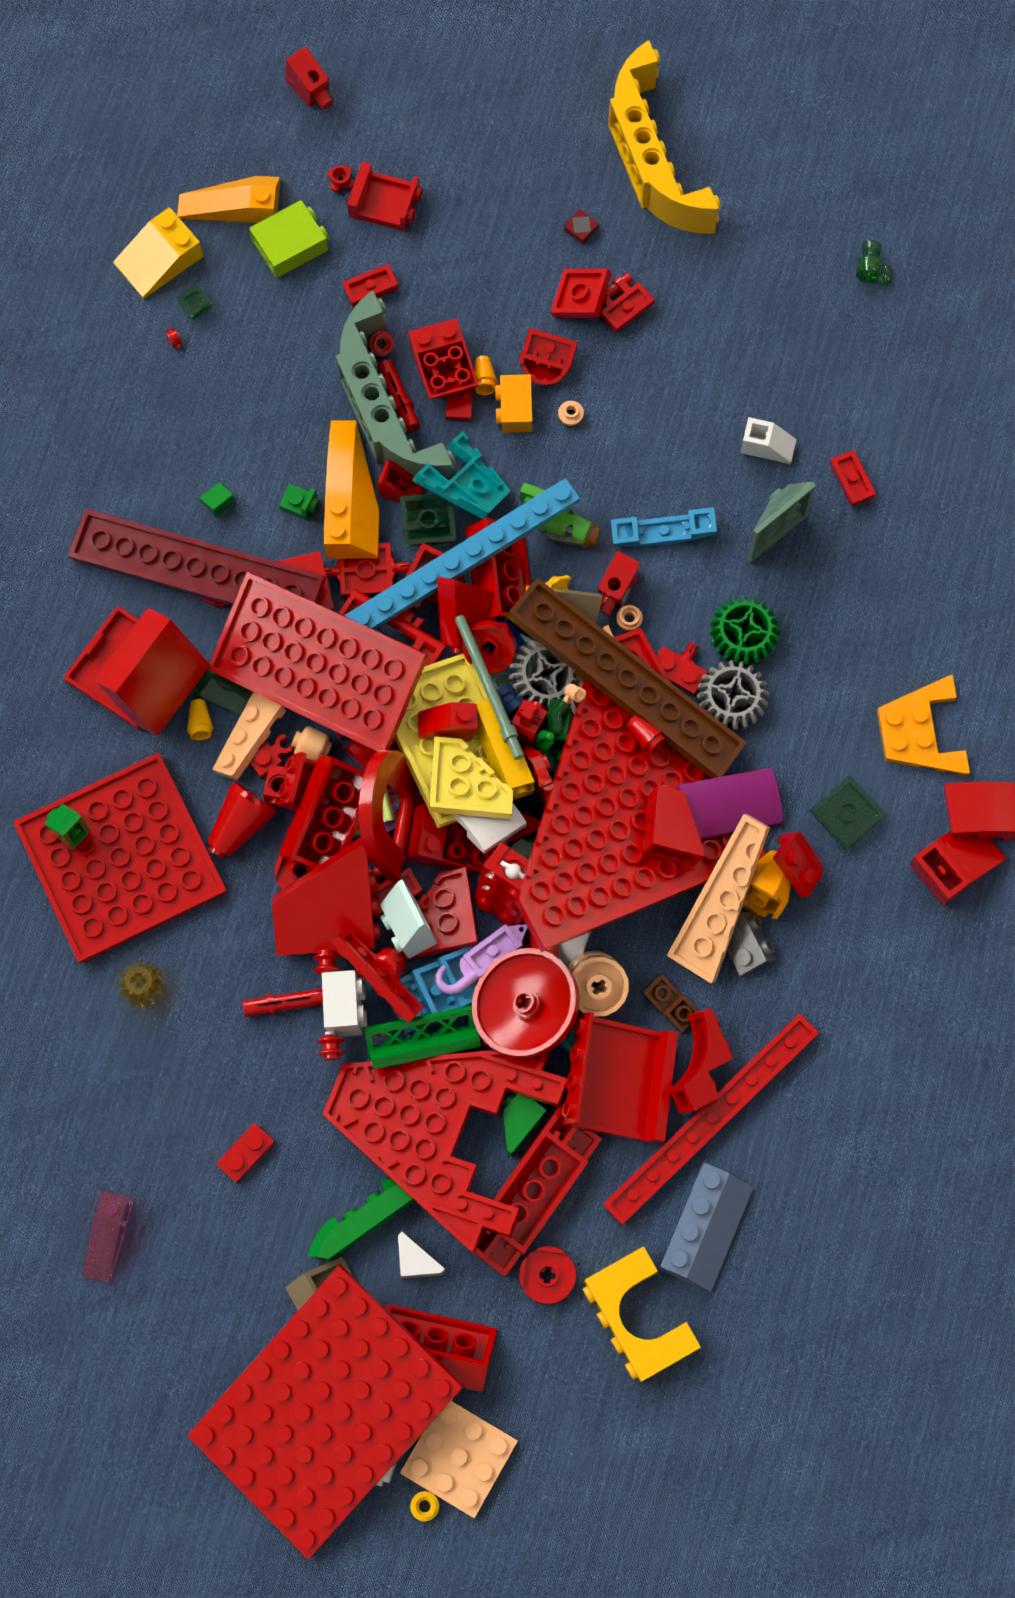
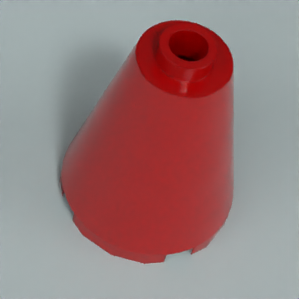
(238, 820)

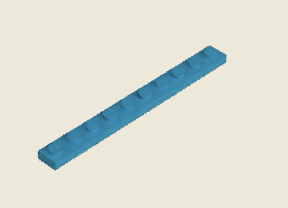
(466, 555)

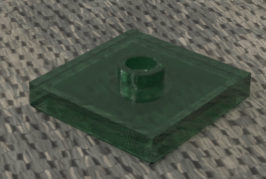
(222, 693)
(847, 813)

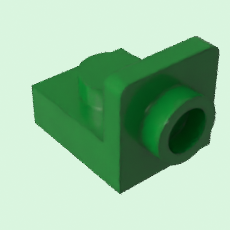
(299, 502)

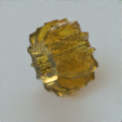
(129, 987)

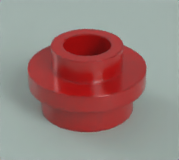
(388, 343)

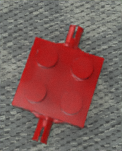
(367, 575)
(539, 768)

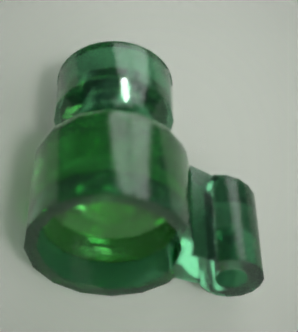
(870, 266)

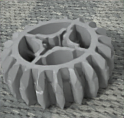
(539, 665)
(743, 697)

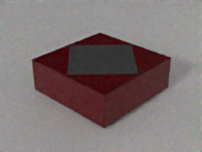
(581, 226)

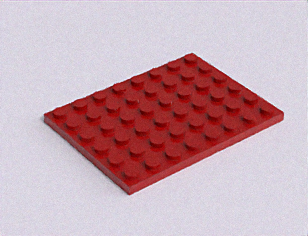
(325, 1411)

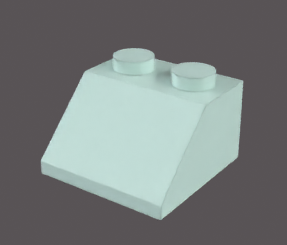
(407, 921)

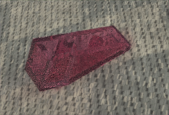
(106, 1235)

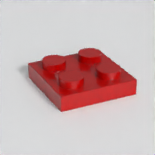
(581, 293)

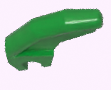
(543, 742)

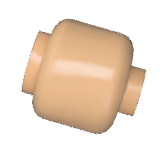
(311, 742)

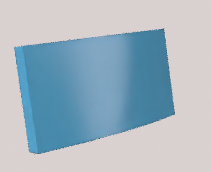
(424, 987)

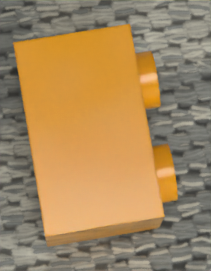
(516, 403)

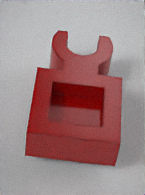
(270, 755)

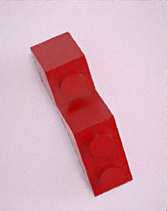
(709, 1051)

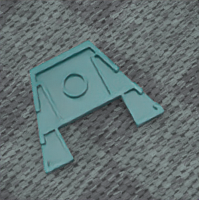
(473, 487)

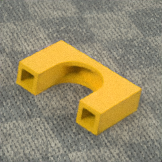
(643, 1356)

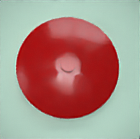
(525, 1003)

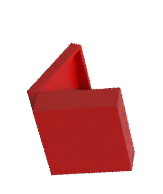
(138, 668)

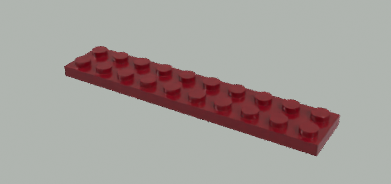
(180, 560)

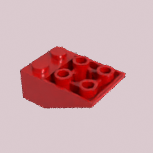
(442, 359)
(443, 846)
(955, 864)

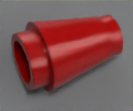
(646, 734)

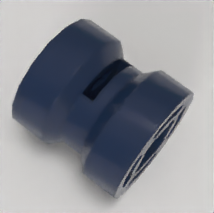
(509, 700)

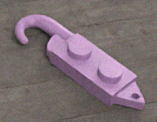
(476, 961)

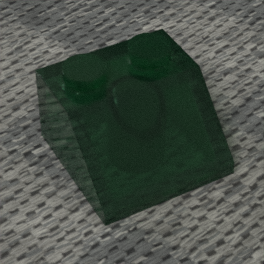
(427, 520)

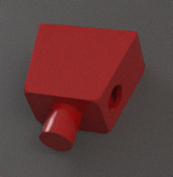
(308, 79)

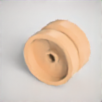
(613, 981)

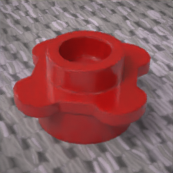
(340, 172)

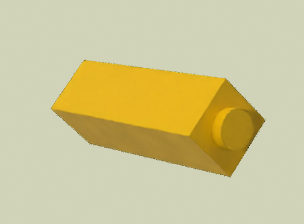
(507, 770)

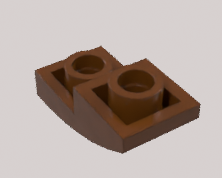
(669, 1002)

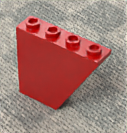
(326, 903)

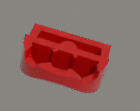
(547, 357)
(799, 862)

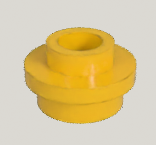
(417, 1499)

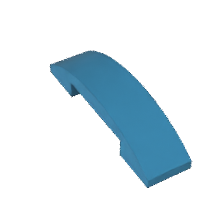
(664, 530)

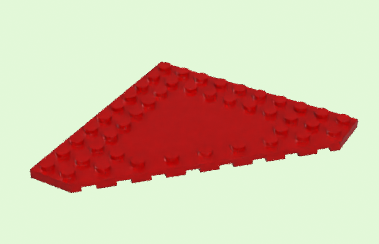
(591, 836)

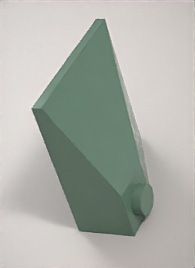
(781, 515)

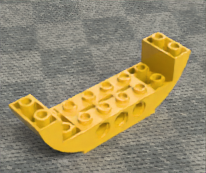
(645, 154)

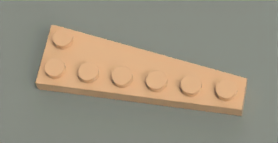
(248, 736)
(712, 920)

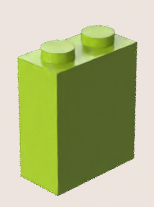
(289, 238)

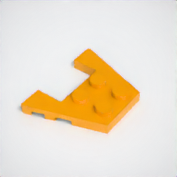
(910, 734)

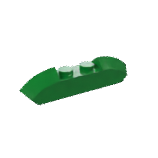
(337, 1237)

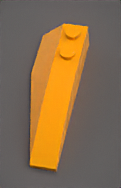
(350, 499)

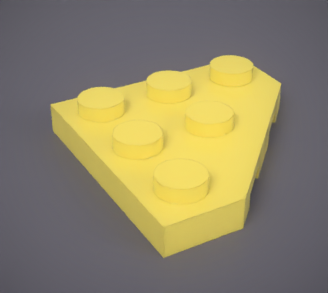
(466, 783)

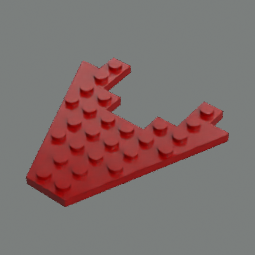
(414, 1116)

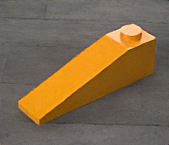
(235, 201)

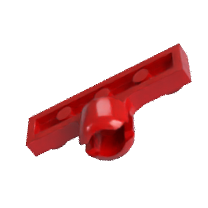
(381, 971)

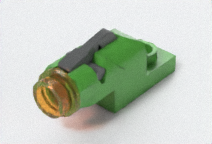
(566, 527)

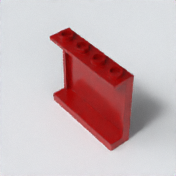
(620, 1079)

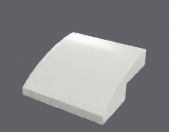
(490, 832)

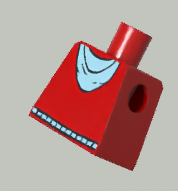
(621, 573)

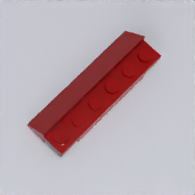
(538, 1188)

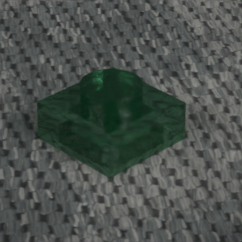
(194, 301)

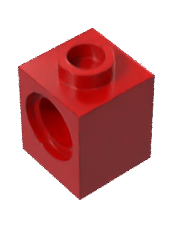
(275, 776)

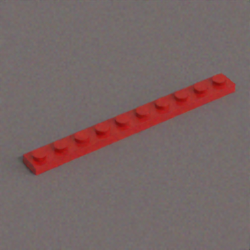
(710, 1119)

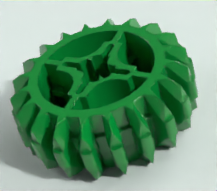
(734, 628)

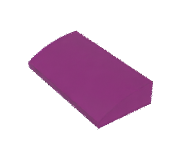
(722, 801)

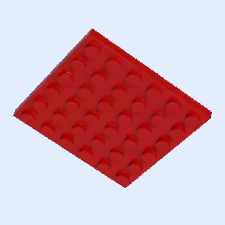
(133, 866)

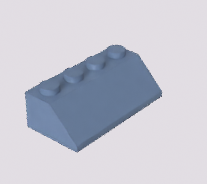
(706, 1227)

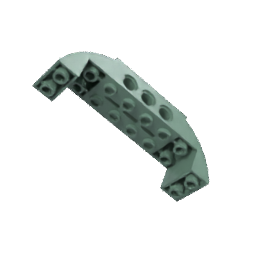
(370, 400)

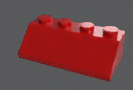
(503, 574)
(325, 813)
(457, 1344)

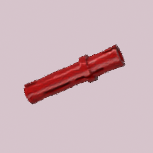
(388, 371)
(251, 1007)

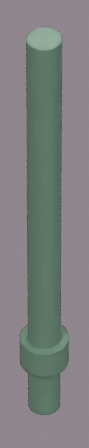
(508, 731)

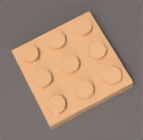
(459, 1458)

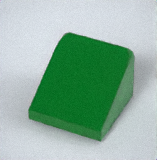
(217, 499)

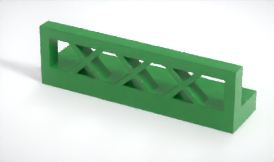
(424, 1045)

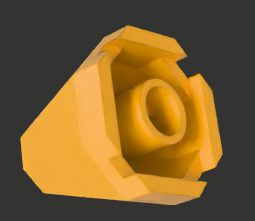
(768, 888)

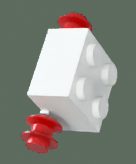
(341, 1004)

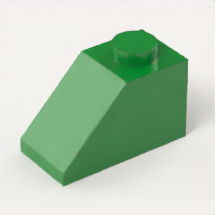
(67, 826)
(520, 1120)

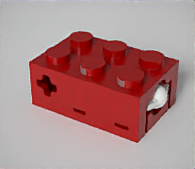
(500, 885)

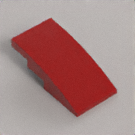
(981, 809)

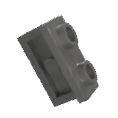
(749, 945)

